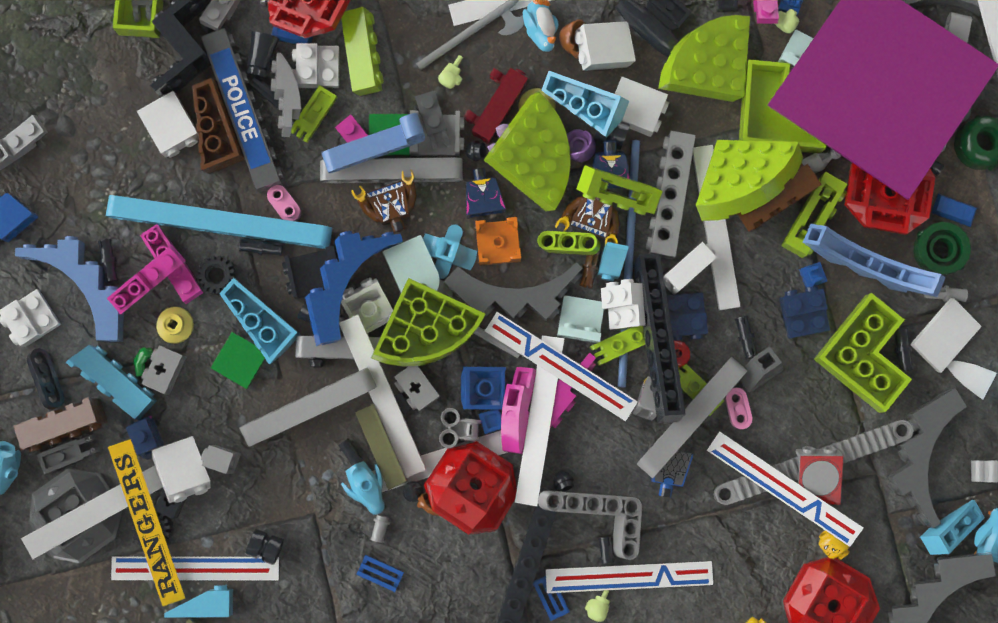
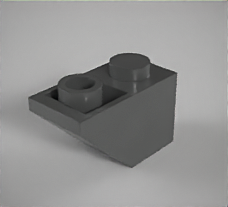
(761, 369)

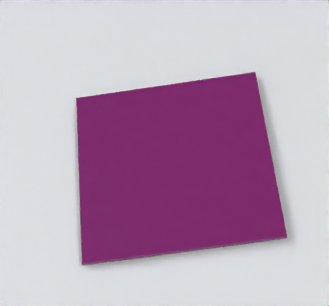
(884, 88)

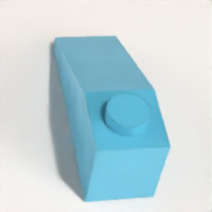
(612, 261)
(953, 529)
(213, 603)

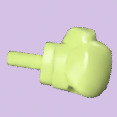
(788, 21)
(450, 75)
(598, 607)

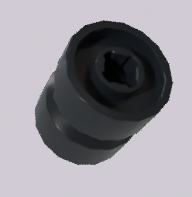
(617, 134)
(263, 546)

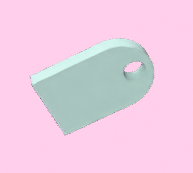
(413, 262)

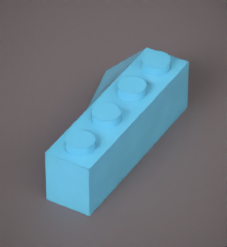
(591, 104)
(264, 326)
(113, 380)

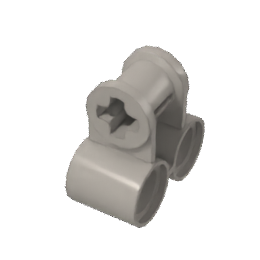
(459, 429)
(984, 471)

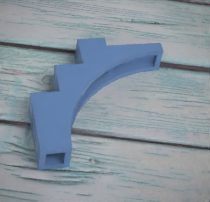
(69, 258)
(872, 265)

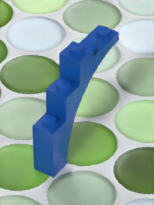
(325, 305)

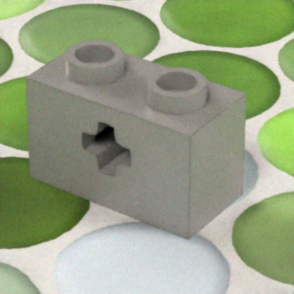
(170, 361)
(427, 393)
(220, 459)

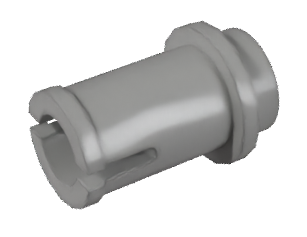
(380, 528)

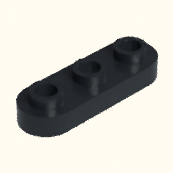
(45, 370)

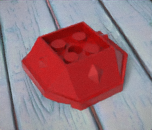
(306, 17)
(878, 211)
(461, 504)
(830, 580)

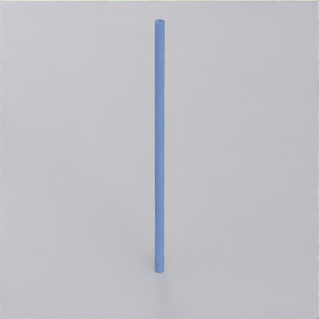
(630, 234)

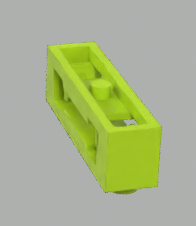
(831, 186)
(646, 196)

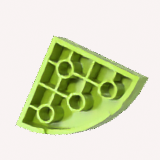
(710, 60)
(534, 153)
(746, 176)
(425, 327)

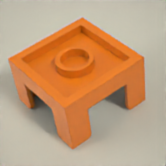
(498, 241)

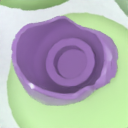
(581, 145)

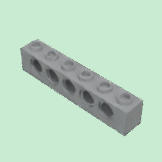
(684, 144)

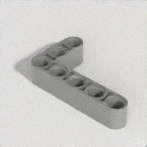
(599, 506)

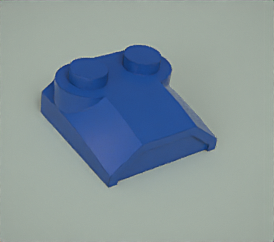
(482, 387)

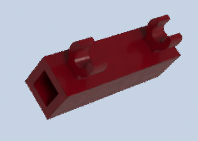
(499, 106)

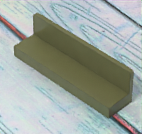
(381, 447)

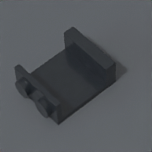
(305, 271)

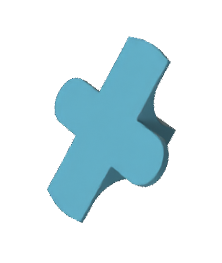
(449, 251)

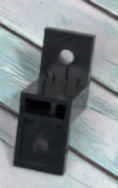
(194, 59)

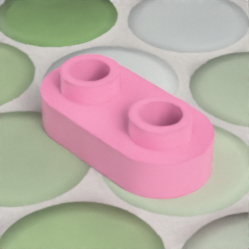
(283, 203)
(737, 408)

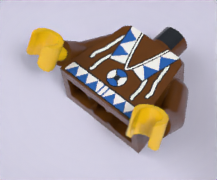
(389, 202)
(592, 217)

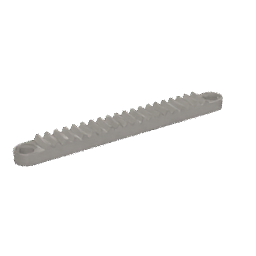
(851, 449)

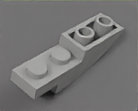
(218, 12)
(287, 93)
(21, 140)

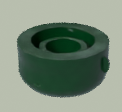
(967, 147)
(956, 242)

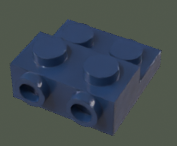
(804, 312)
(687, 316)

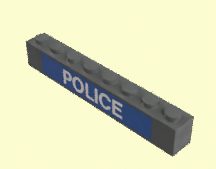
(242, 110)

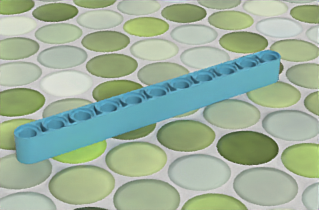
(218, 222)

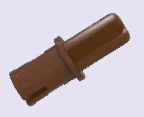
(590, 268)

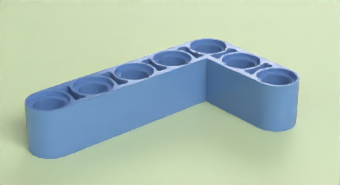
(375, 145)

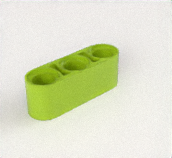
(559, 239)

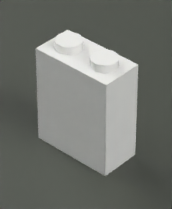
(605, 46)
(643, 107)
(169, 124)
(689, 267)
(181, 470)

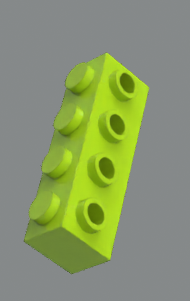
(361, 51)

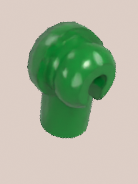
(140, 359)

